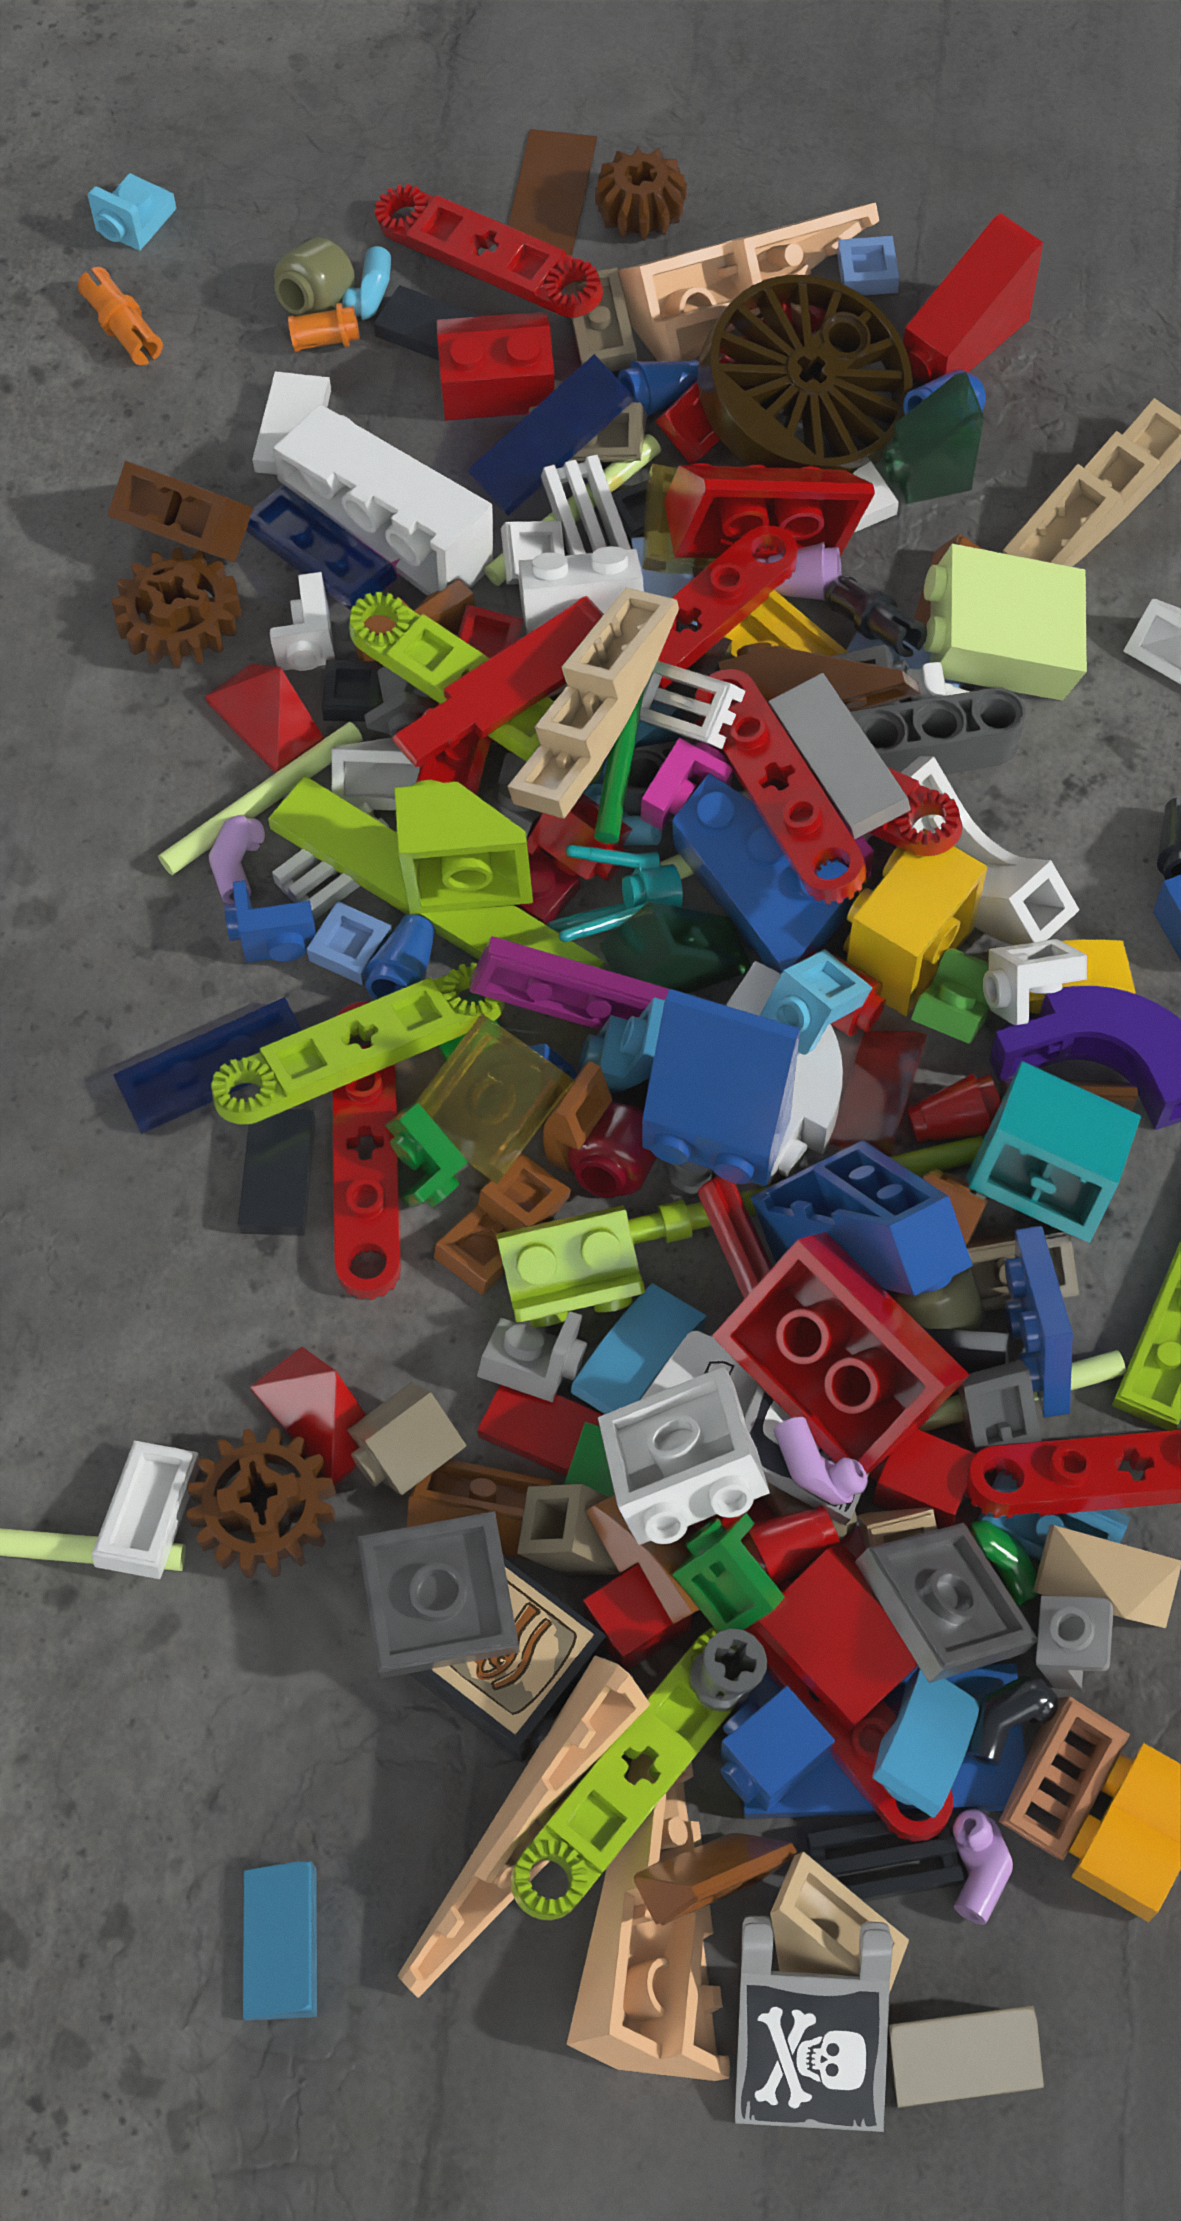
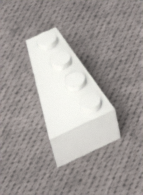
(388, 500)

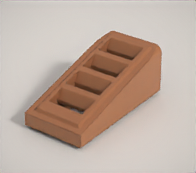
(1106, 1743)

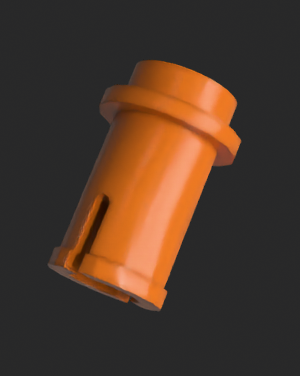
(324, 328)

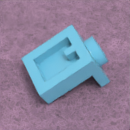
(131, 211)
(814, 996)

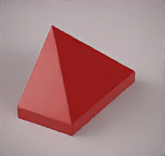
(266, 714)
(313, 1404)

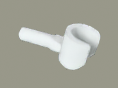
(932, 682)

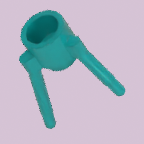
(648, 883)

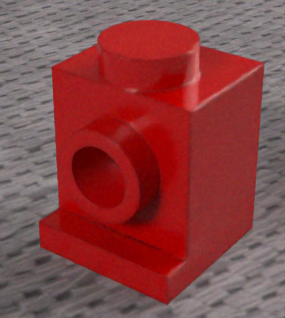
(577, 829)

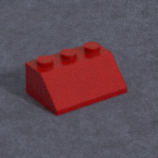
(719, 504)
(839, 1353)

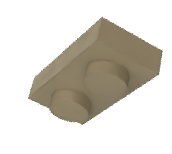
(606, 328)

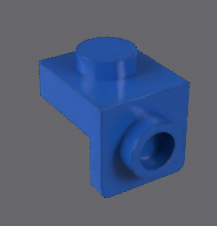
(271, 931)

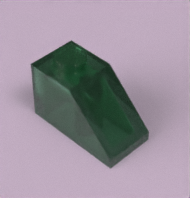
(937, 443)
(676, 948)

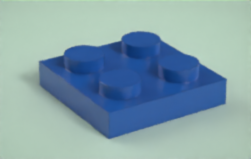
(1041, 1320)

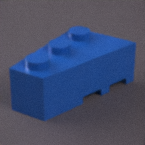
(752, 879)
(876, 1212)

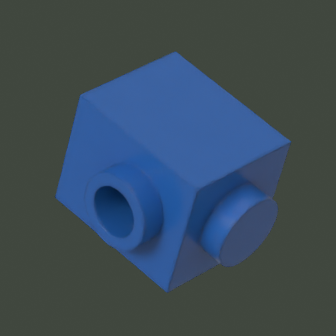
(772, 1748)

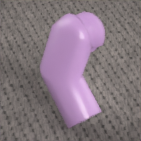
(228, 851)
(813, 1472)
(985, 1861)

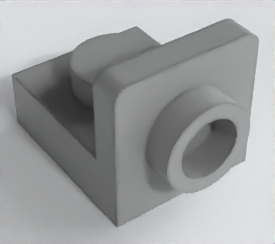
(531, 1358)
(1073, 1638)

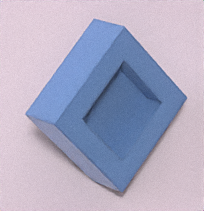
(868, 265)
(348, 942)

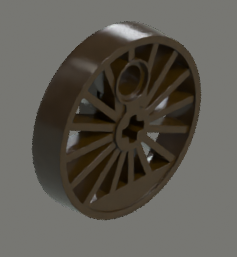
(779, 362)

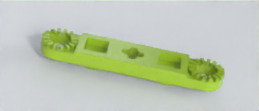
(434, 659)
(324, 1059)
(608, 1808)

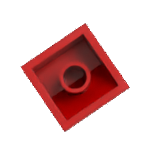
(494, 364)

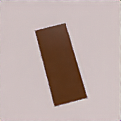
(553, 186)

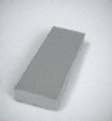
(840, 756)

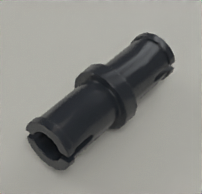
(876, 615)

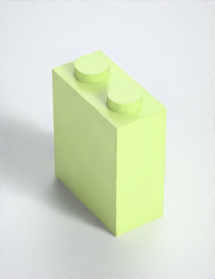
(1007, 621)

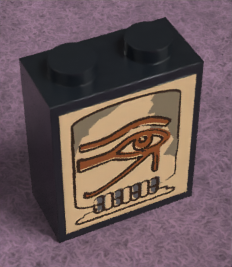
(523, 1692)

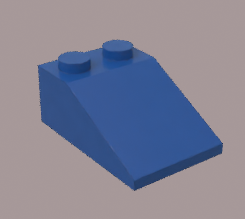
(720, 1088)

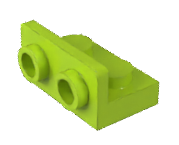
(571, 1266)

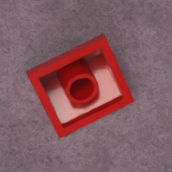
(838, 1637)

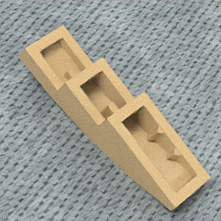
(1104, 491)
(600, 695)

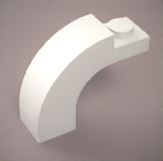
(1020, 896)
(815, 1084)

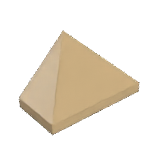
(1132, 1579)
(820, 1923)

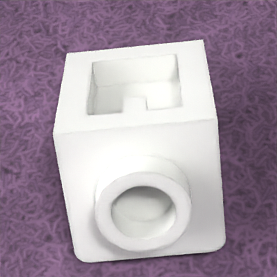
(310, 638)
(1026, 969)

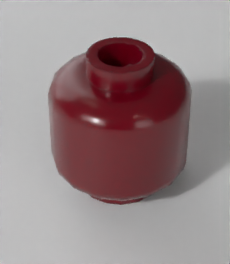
(612, 1156)

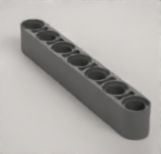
(904, 733)

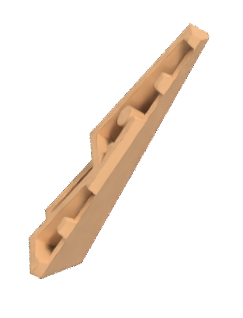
(683, 295)
(587, 1725)
(645, 1983)

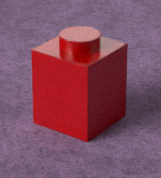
(923, 1475)
(632, 1618)

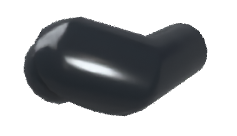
(1004, 1708)

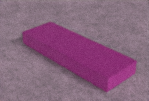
(559, 985)

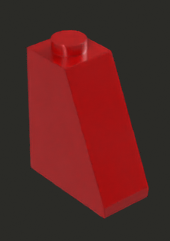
(976, 303)

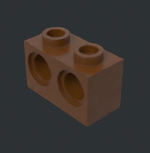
(180, 511)

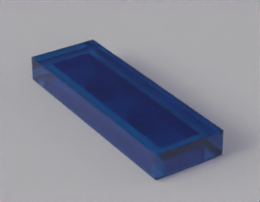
(551, 434)
(318, 544)
(183, 1075)

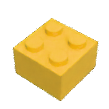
(913, 920)

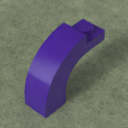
(1106, 1028)

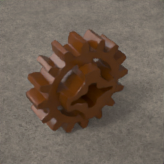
(177, 607)
(235, 1505)

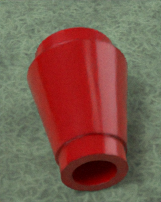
(956, 1111)
(790, 1542)

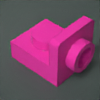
(674, 780)

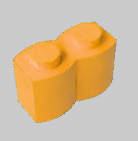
(1137, 1843)

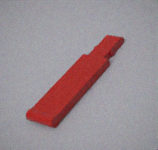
(501, 685)

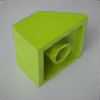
(458, 850)

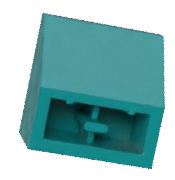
(1054, 1152)

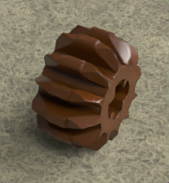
(640, 193)

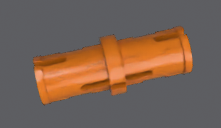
(120, 316)

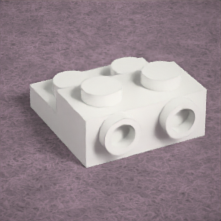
(682, 1458)

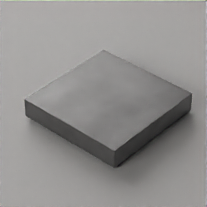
(437, 1595)
(946, 1601)

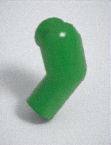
(1009, 1559)

